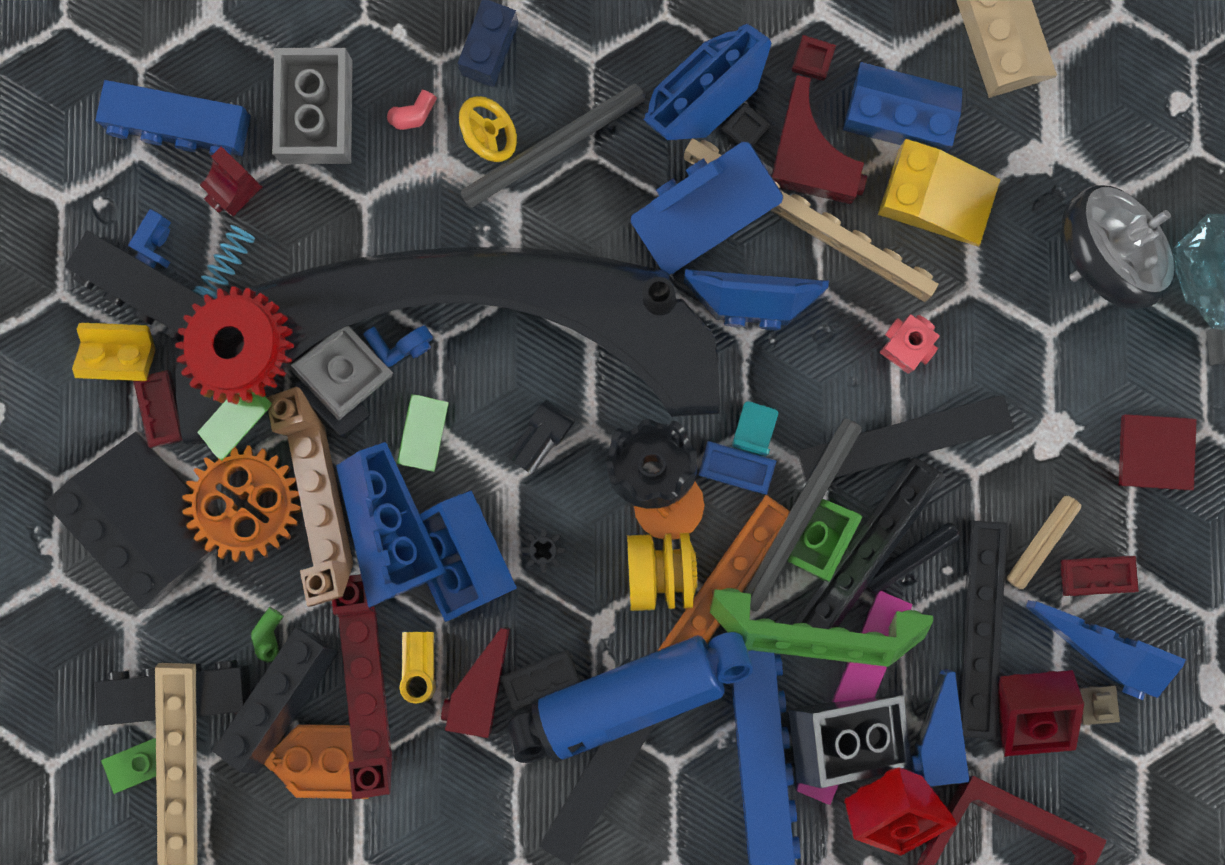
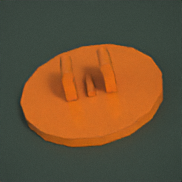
(673, 519)

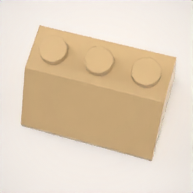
(1007, 43)

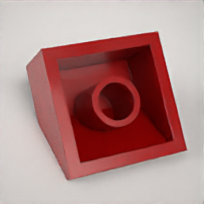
(897, 812)

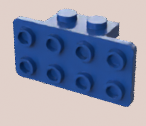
(706, 207)

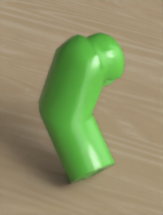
(263, 635)

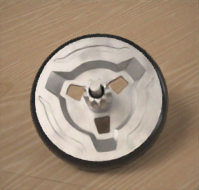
(1118, 247)

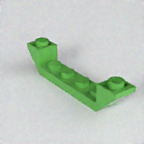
(906, 630)

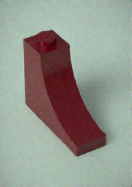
(808, 160)

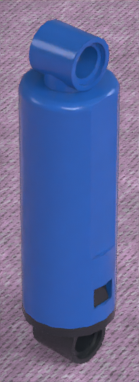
(629, 698)

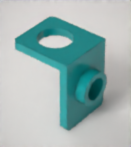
(755, 428)

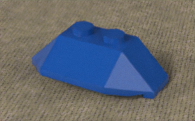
(709, 85)
(753, 297)

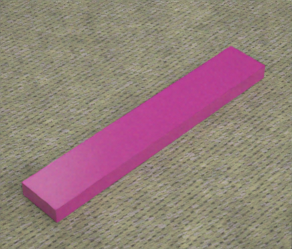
(859, 679)

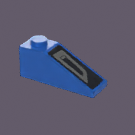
(941, 740)

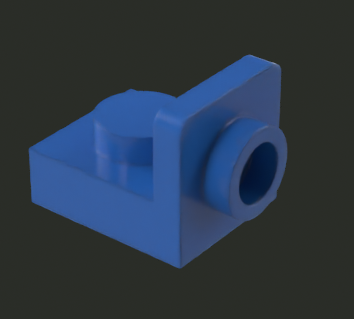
(149, 235)

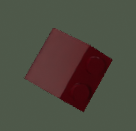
(1039, 712)

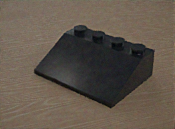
(132, 520)

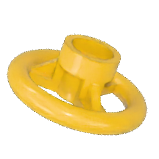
(481, 133)

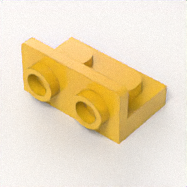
(114, 352)

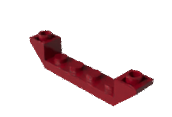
(365, 692)

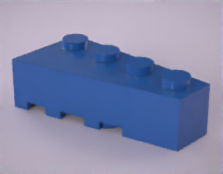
(385, 526)

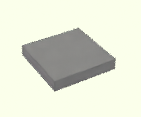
(341, 371)

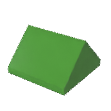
(825, 540)

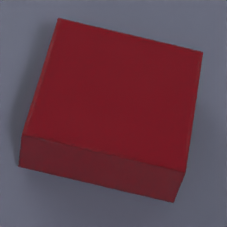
(813, 58)

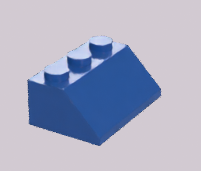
(903, 107)
(468, 554)

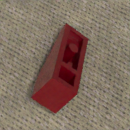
(475, 698)

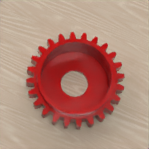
(260, 355)

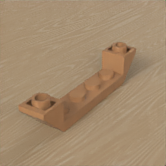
(318, 496)

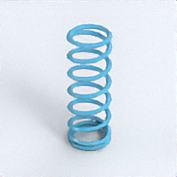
(248, 238)

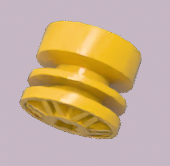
(661, 571)

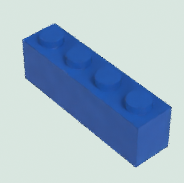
(172, 118)

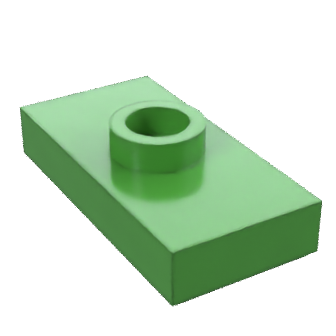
(131, 766)

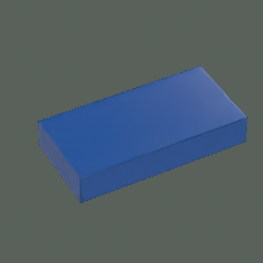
(737, 468)

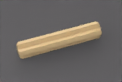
(1044, 542)

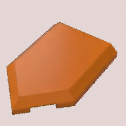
(314, 761)

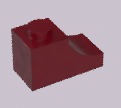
(228, 184)

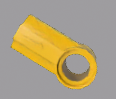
(417, 661)

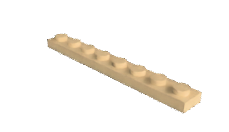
(828, 230)

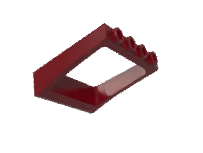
(1084, 844)

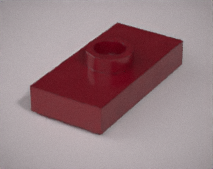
(159, 409)
(1099, 575)

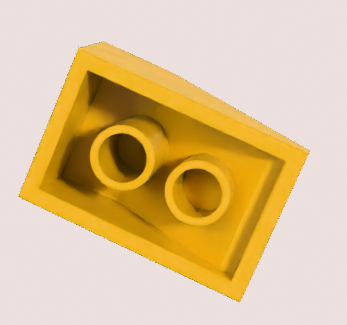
(939, 193)

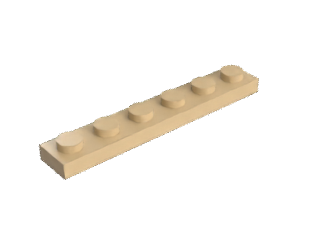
(176, 763)

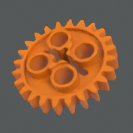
(222, 530)

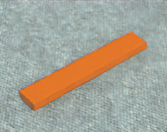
(732, 571)

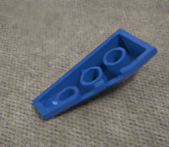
(1125, 661)

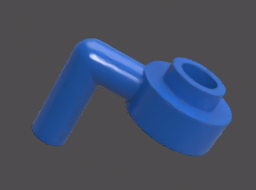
(413, 343)

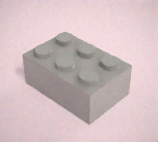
(312, 106)

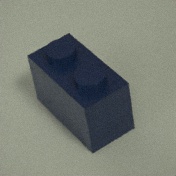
(488, 42)

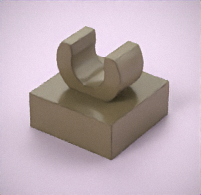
(1100, 704)

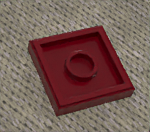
(1157, 452)

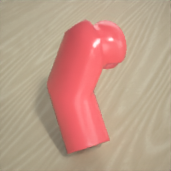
(414, 115)

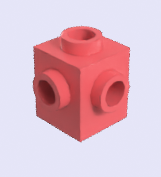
(899, 348)

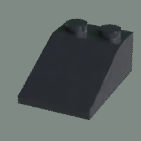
(849, 740)

